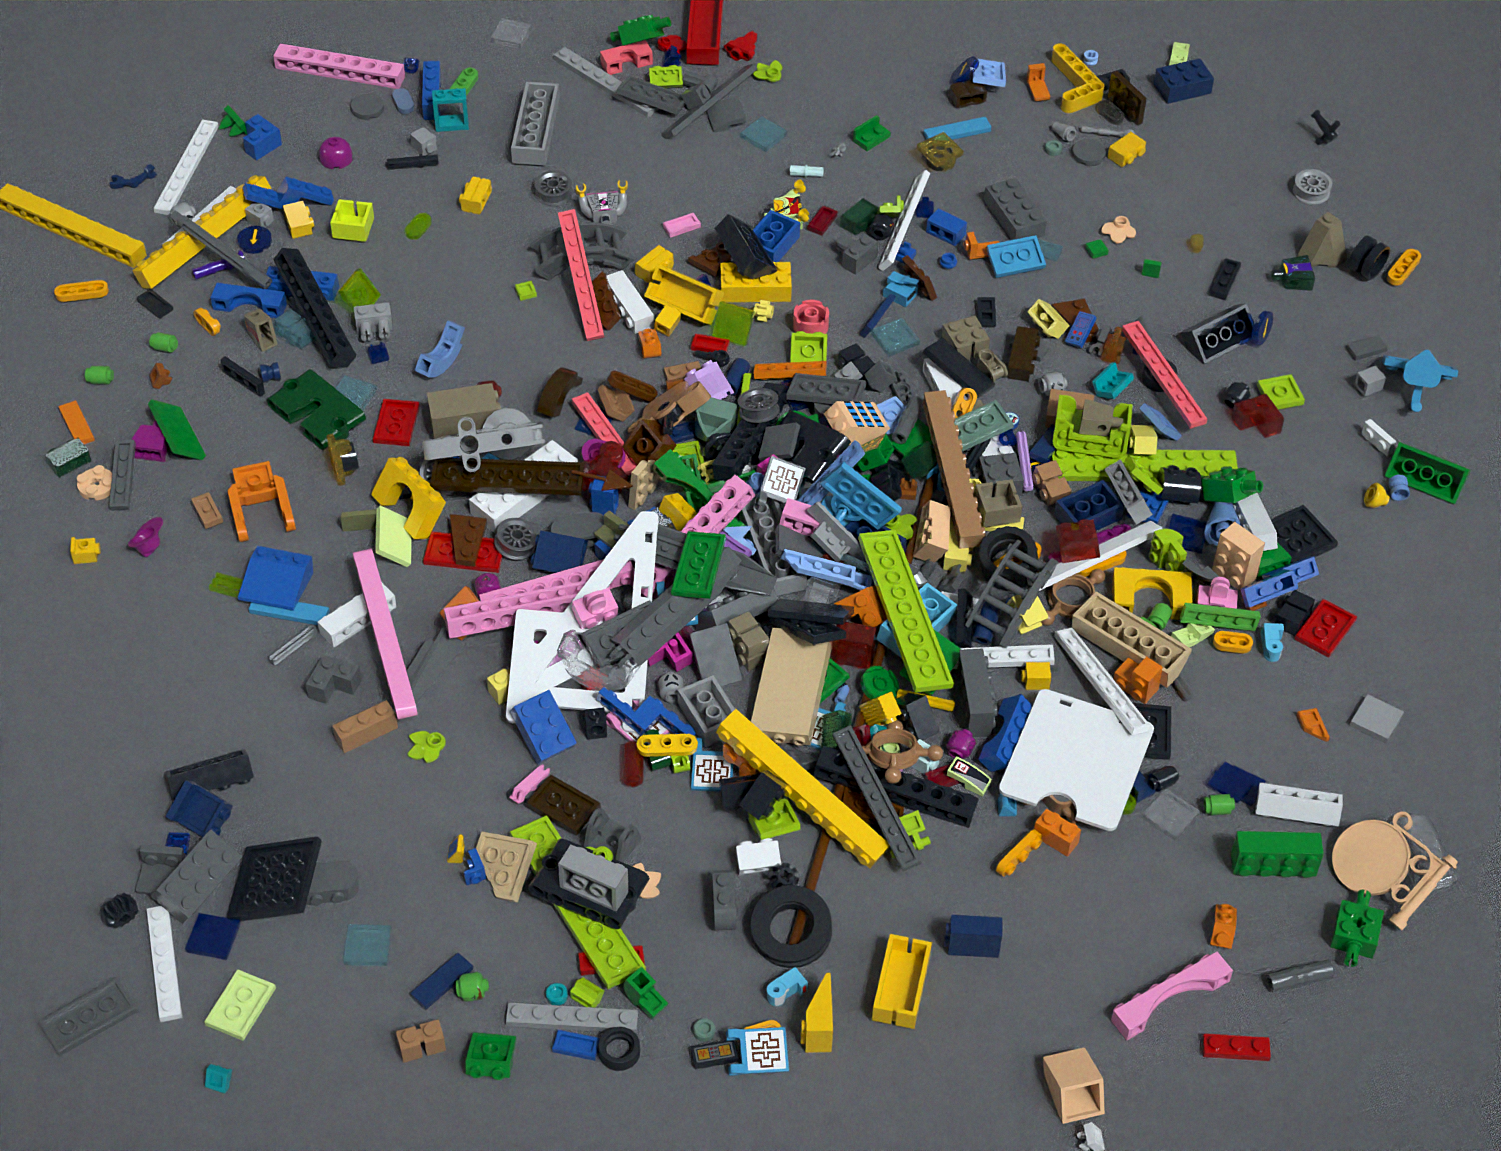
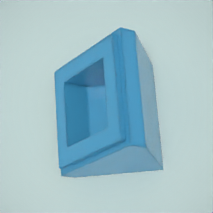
(1006, 806)

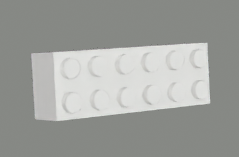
(501, 506)

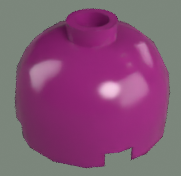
(335, 153)

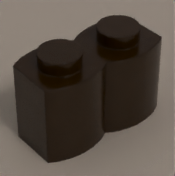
(967, 93)

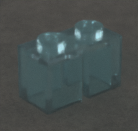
(295, 332)

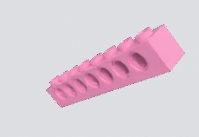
(339, 66)
(716, 522)
(564, 577)
(501, 611)

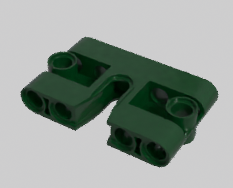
(323, 405)

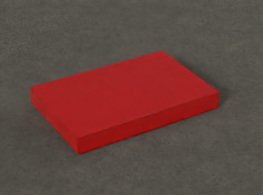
(396, 422)
(1325, 628)

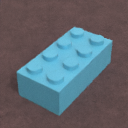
(939, 609)

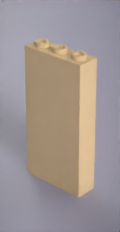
(790, 688)

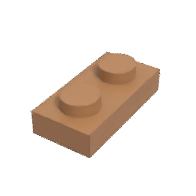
(679, 371)
(207, 510)

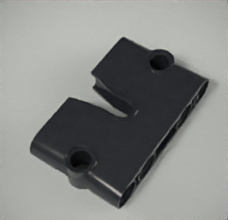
(815, 446)
(547, 887)

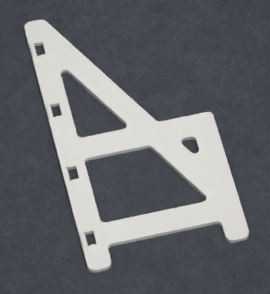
(532, 659)

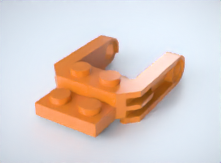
(256, 485)

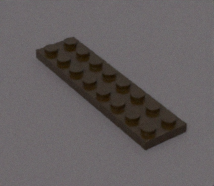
(508, 476)

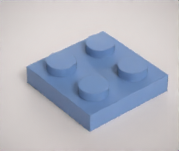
(1161, 424)

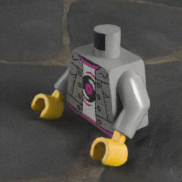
(603, 206)

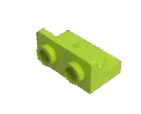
(666, 76)
(890, 210)

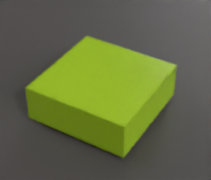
(525, 290)

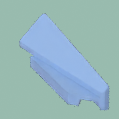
(826, 569)

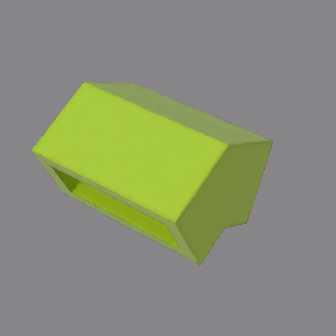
(586, 993)

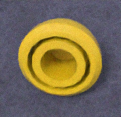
(1376, 496)

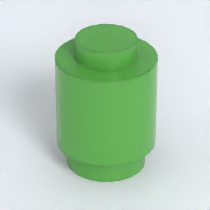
(163, 342)
(99, 375)
(1160, 615)
(1219, 804)

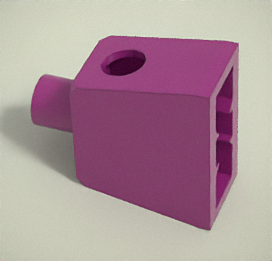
(150, 443)

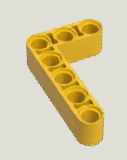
(1088, 86)

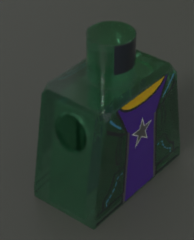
(1295, 273)

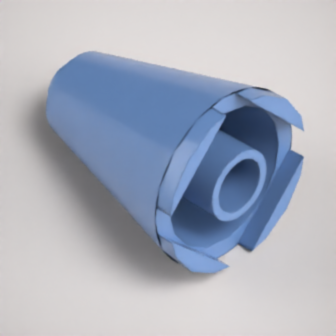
(1220, 519)

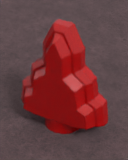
(742, 47)

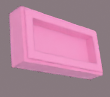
(681, 225)

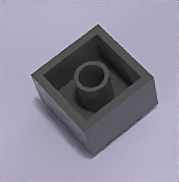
(1001, 468)

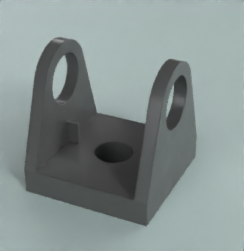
(607, 830)

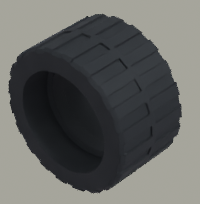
(1000, 540)

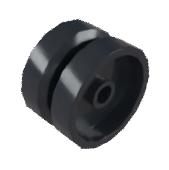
(1369, 257)

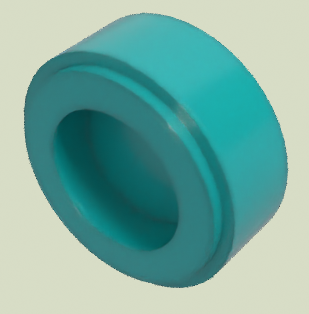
(556, 994)

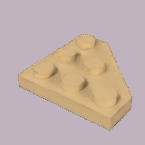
(644, 482)
(505, 863)

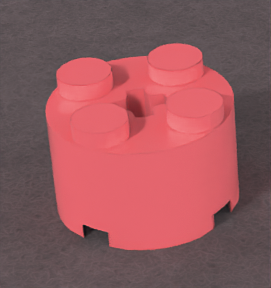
(811, 317)

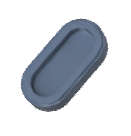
(403, 101)

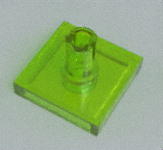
(359, 290)
(733, 323)

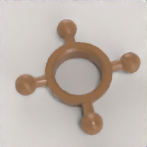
(1066, 610)
(896, 761)

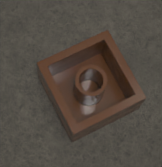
(648, 442)

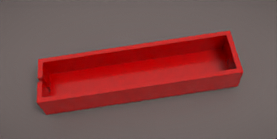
(704, 32)

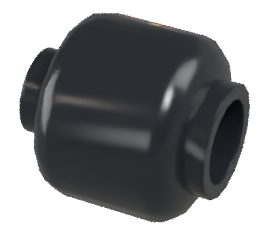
(881, 226)
(1236, 393)

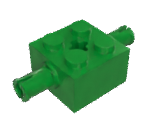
(640, 29)
(1230, 485)
(1357, 928)

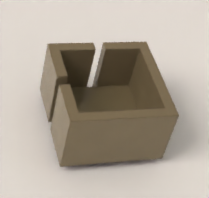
(963, 334)
(1000, 509)
(748, 644)

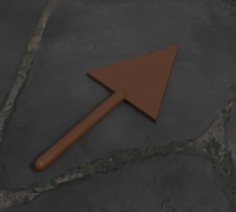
(611, 482)

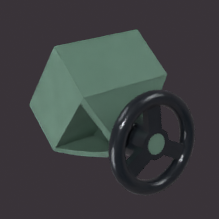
(715, 424)

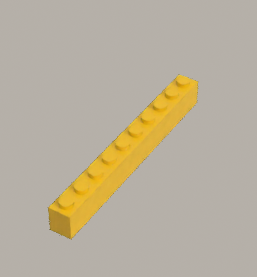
(72, 226)
(185, 246)
(803, 789)

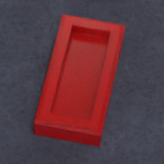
(709, 343)

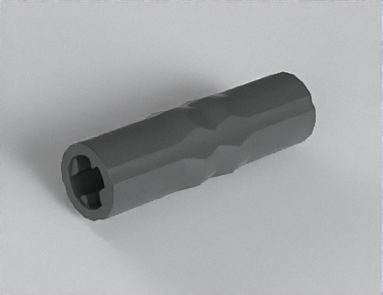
(907, 420)
(1299, 975)

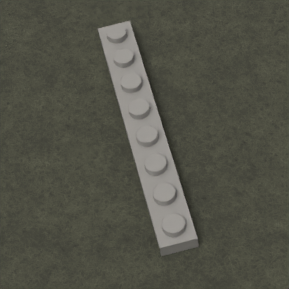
(600, 79)

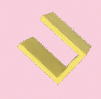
(1032, 617)

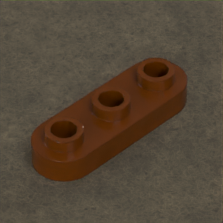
(632, 386)

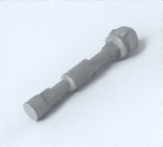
(1101, 131)

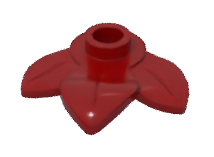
(665, 42)

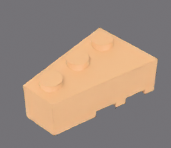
(933, 532)

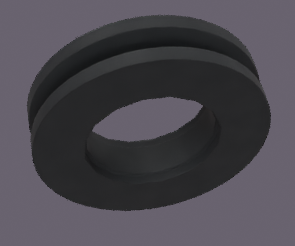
(796, 954)

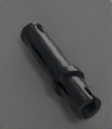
(413, 161)

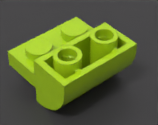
(1167, 550)

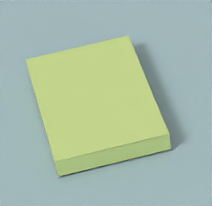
(391, 537)
(240, 1005)

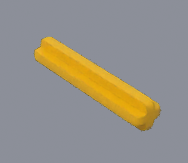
(934, 702)

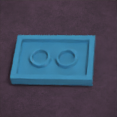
(1016, 256)

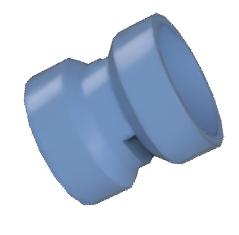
(755, 481)
(1399, 487)

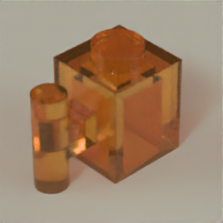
(1114, 347)

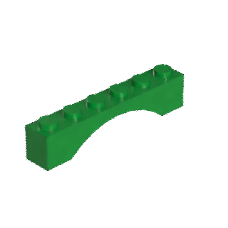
(674, 471)

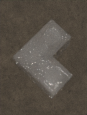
(821, 590)

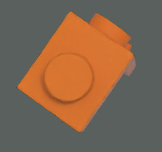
(1036, 82)
(975, 249)
(1224, 926)

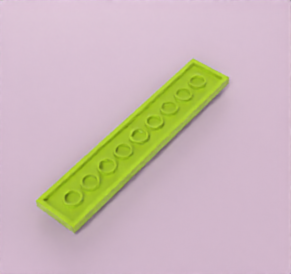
(1092, 467)
(905, 611)
(604, 946)

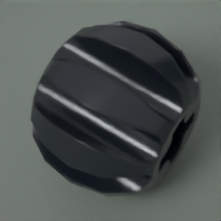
(785, 871)

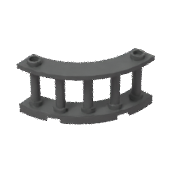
(609, 256)
(1027, 595)

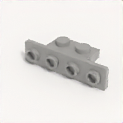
(833, 535)

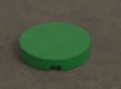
(878, 682)

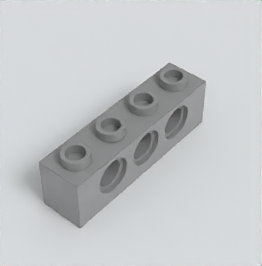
(1128, 492)

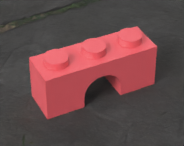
(637, 53)

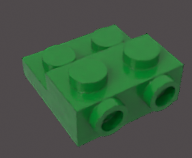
(490, 1055)

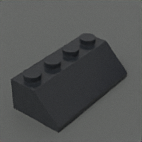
(744, 248)
(1219, 333)
(213, 772)

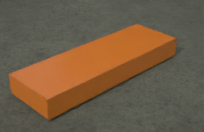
(76, 422)

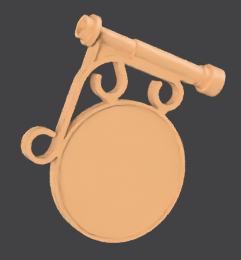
(1377, 859)

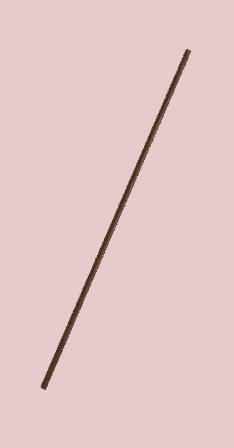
(859, 721)

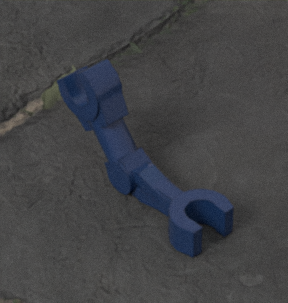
(119, 181)

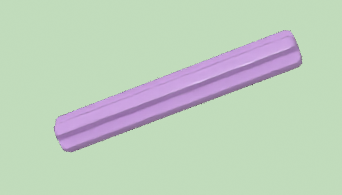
(1024, 460)

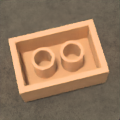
(1238, 556)

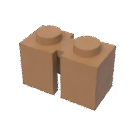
(1047, 480)
(410, 1039)

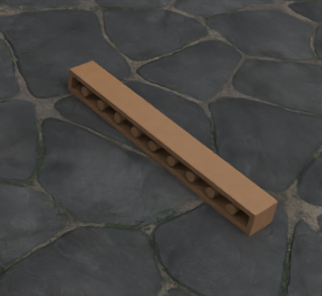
(953, 469)

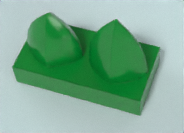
(230, 119)

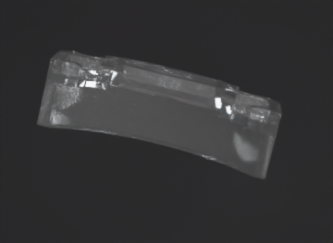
(585, 670)

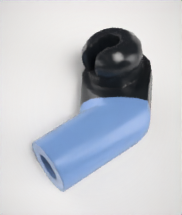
(842, 693)

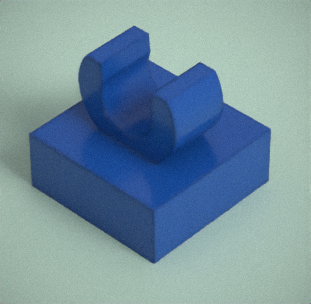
(905, 250)

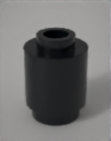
(1163, 778)

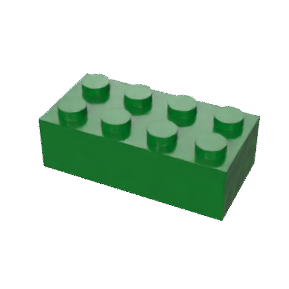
(1277, 853)

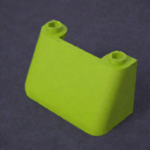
(1067, 428)

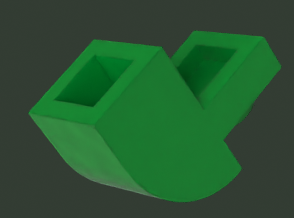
(641, 992)

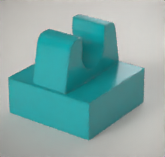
(218, 1078)

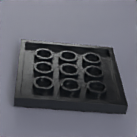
(275, 879)

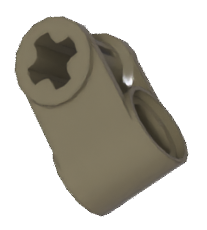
(991, 365)

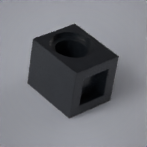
(595, 723)

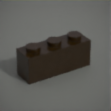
(1023, 353)

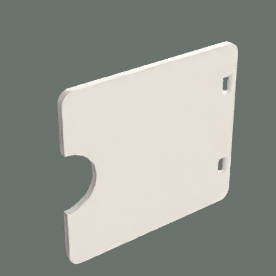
(1076, 755)

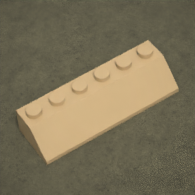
(1129, 636)

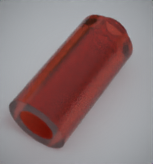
(632, 765)

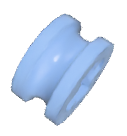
(1090, 57)

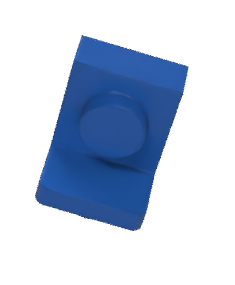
(476, 868)

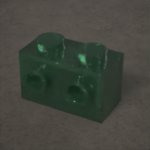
(920, 460)

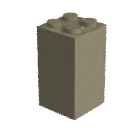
(451, 405)

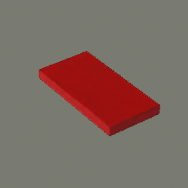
(441, 553)

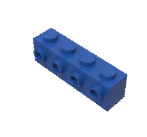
(326, 281)

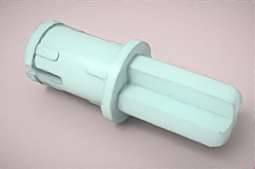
(806, 171)

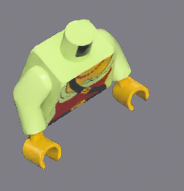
(790, 204)

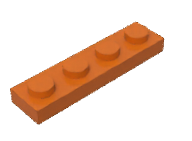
(785, 370)

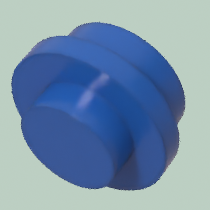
(948, 260)

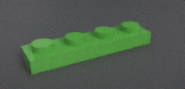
(1220, 616)

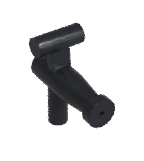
(1327, 129)

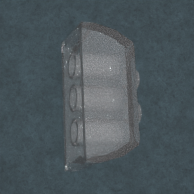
(1425, 833)

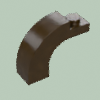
(557, 390)

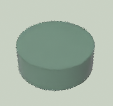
(1053, 148)
(704, 1030)

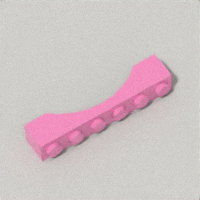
(1206, 974)

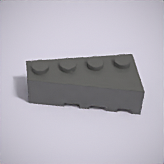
(733, 607)

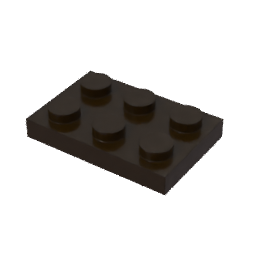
(1127, 98)
(563, 804)

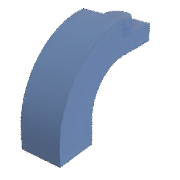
(445, 352)

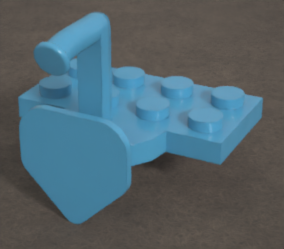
(1421, 372)
(856, 498)

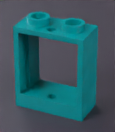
(450, 122)

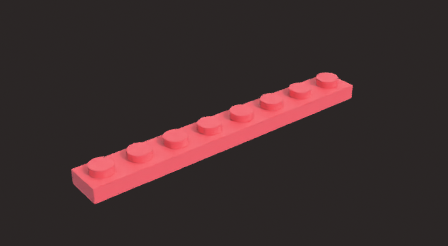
(581, 275)
(1164, 374)

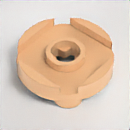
(86, 482)

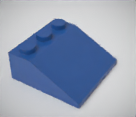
(276, 577)

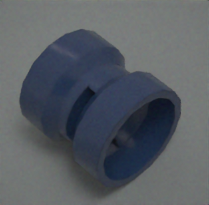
(269, 372)

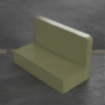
(358, 520)
(610, 529)

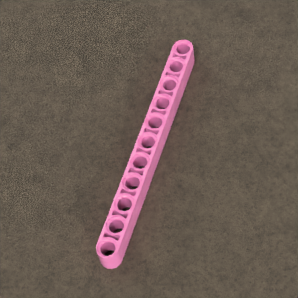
(385, 634)

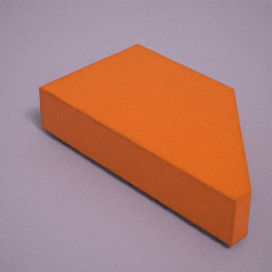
(1313, 724)

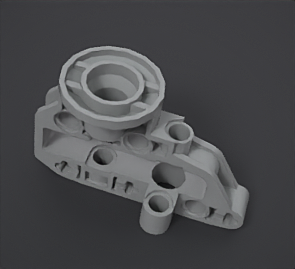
(489, 438)

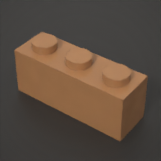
(365, 726)

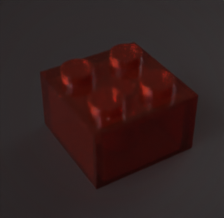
(1077, 541)
(857, 647)

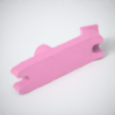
(529, 784)

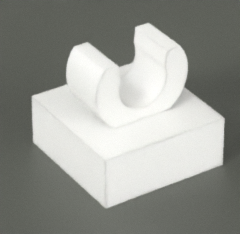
(1093, 1138)

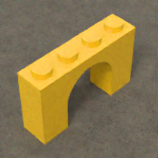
(426, 501)
(1174, 584)

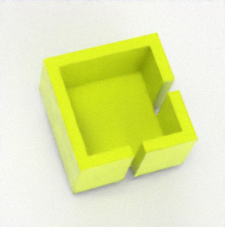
(348, 225)

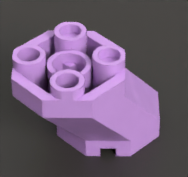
(711, 379)

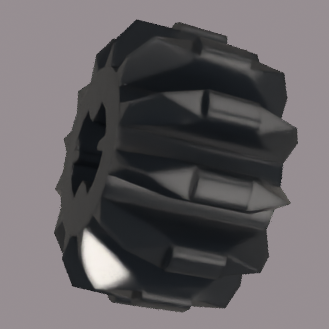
(119, 910)

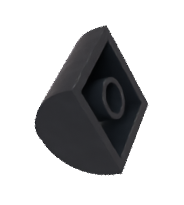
(1180, 484)

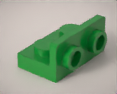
(870, 134)

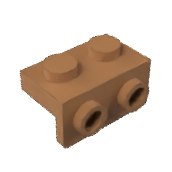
(616, 403)

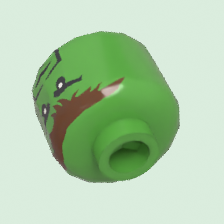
(472, 986)

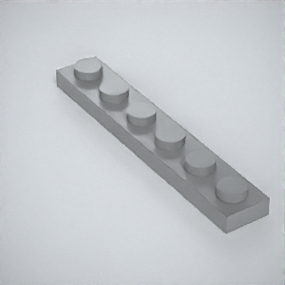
(570, 1017)

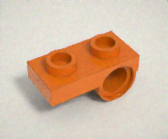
(649, 343)

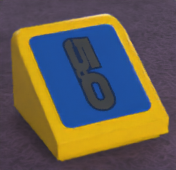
(456, 850)

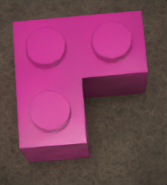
(675, 651)

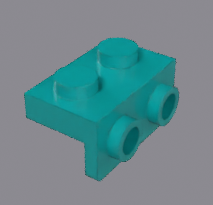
(1111, 382)

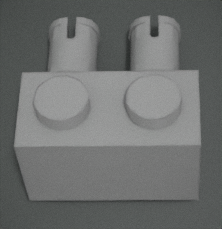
(373, 319)

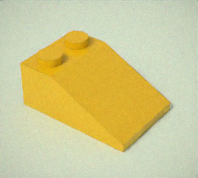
(818, 1024)

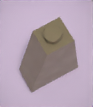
(1325, 242)

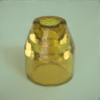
(1196, 243)

